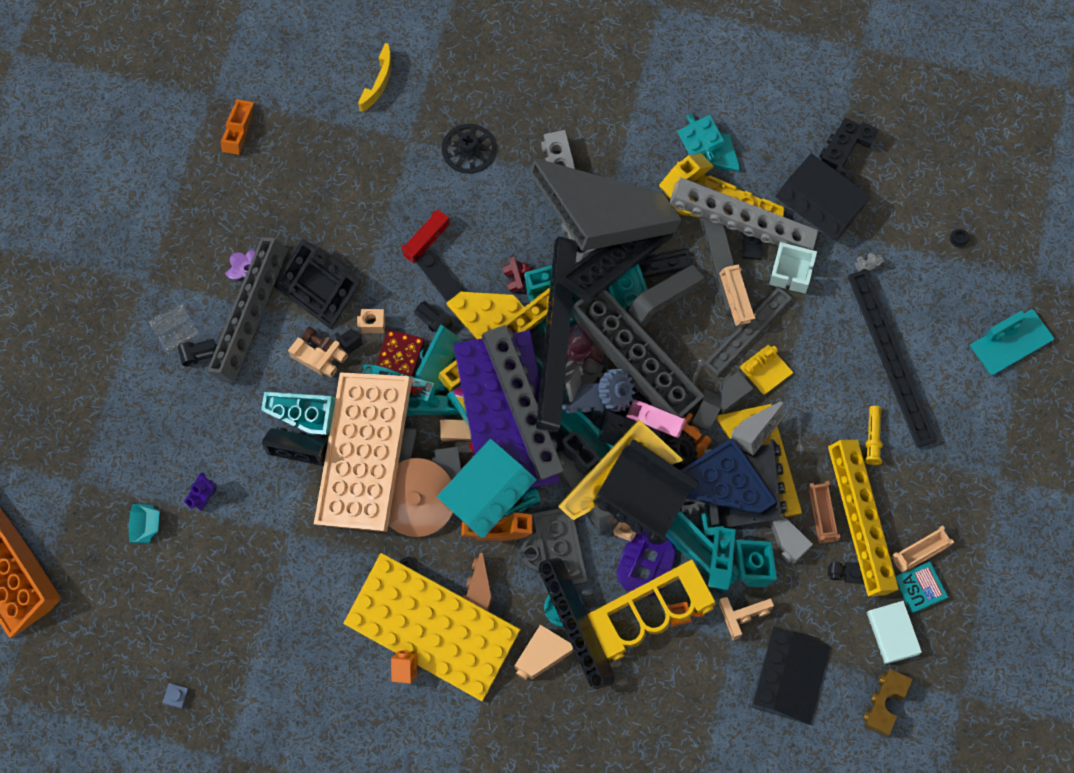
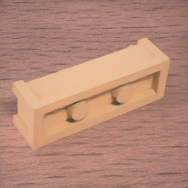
(737, 295)
(922, 550)

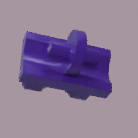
(200, 492)

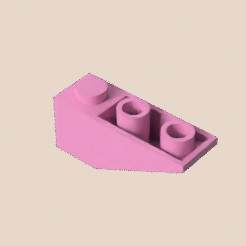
(656, 418)

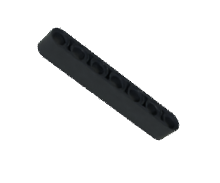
(576, 623)

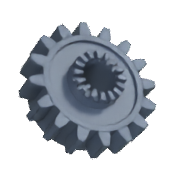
(616, 390)

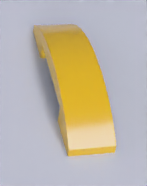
(369, 96)

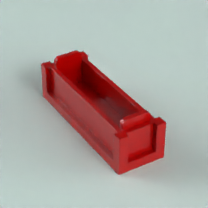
(425, 236)

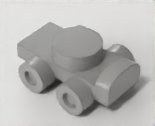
(869, 263)

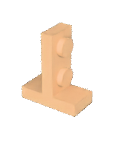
(743, 615)

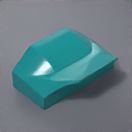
(143, 523)

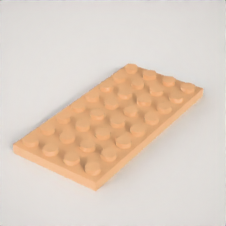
(363, 451)

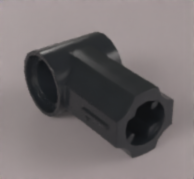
(432, 316)
(192, 352)

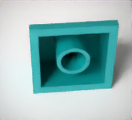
(755, 562)

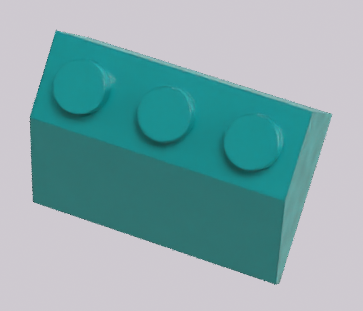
(438, 357)

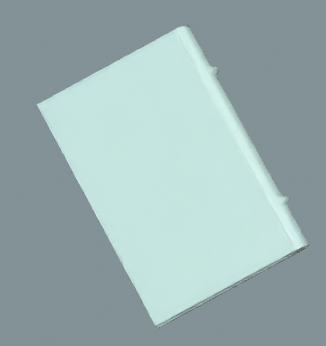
(894, 632)

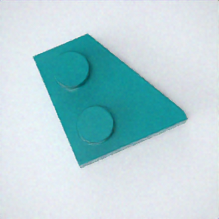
(726, 156)

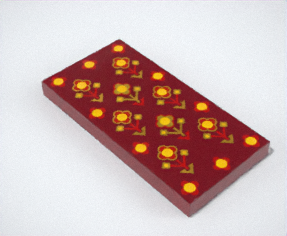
(400, 352)

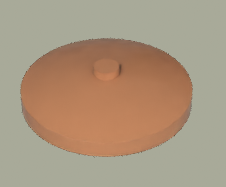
(414, 502)

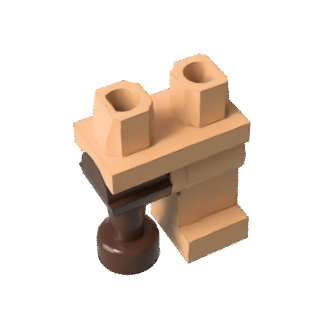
(321, 358)

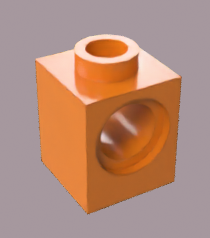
(404, 667)

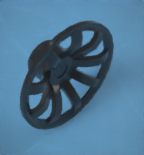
(468, 146)

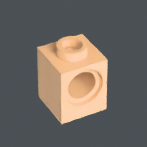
(376, 314)

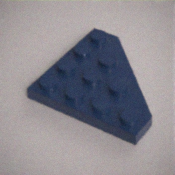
(728, 480)

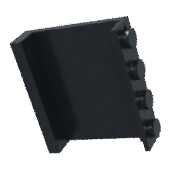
(769, 470)
(644, 492)

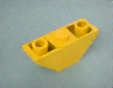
(689, 168)

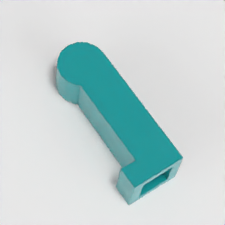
(439, 406)

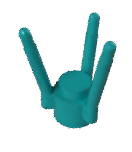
(528, 499)

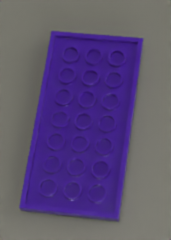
(486, 404)

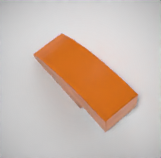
(237, 127)

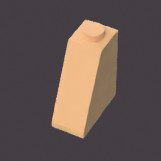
(542, 653)

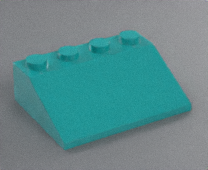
(486, 488)

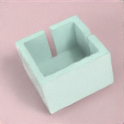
(792, 266)

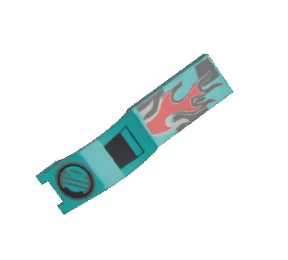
(420, 389)

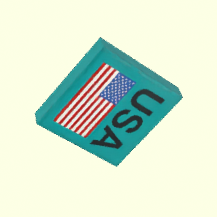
(920, 587)

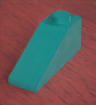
(722, 558)

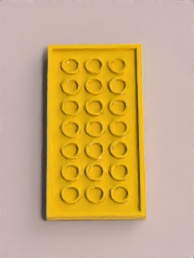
(443, 628)

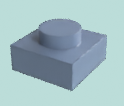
(175, 696)

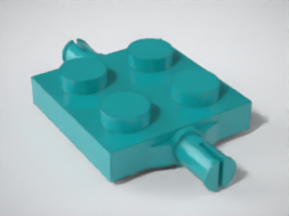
(701, 137)

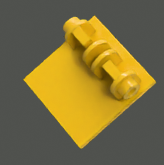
(766, 369)

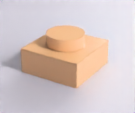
(624, 531)

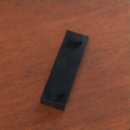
(438, 275)

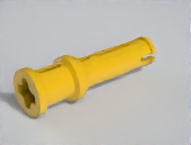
(873, 443)

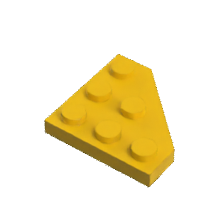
(483, 310)

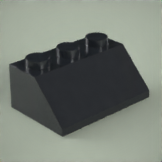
(615, 427)
(295, 446)

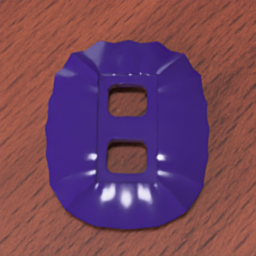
(633, 558)

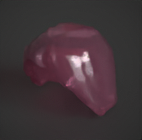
(578, 344)

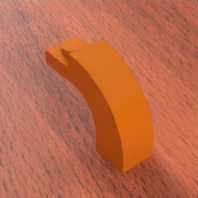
(508, 528)

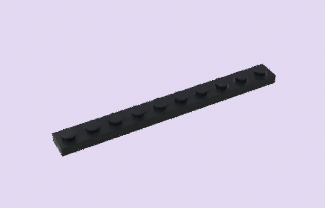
(892, 359)

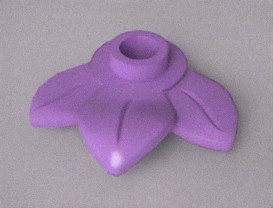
(240, 265)

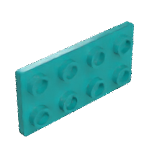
(1011, 341)

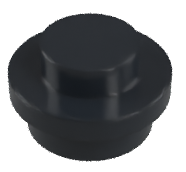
(959, 238)

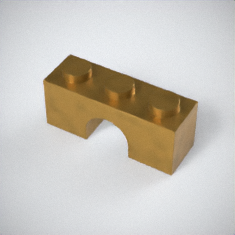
(879, 718)

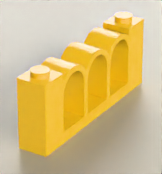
(694, 586)

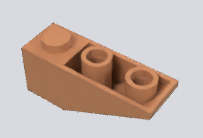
(478, 585)

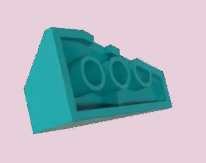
(303, 411)

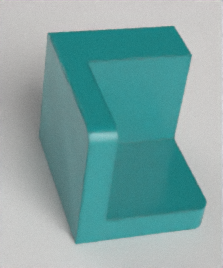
(707, 529)

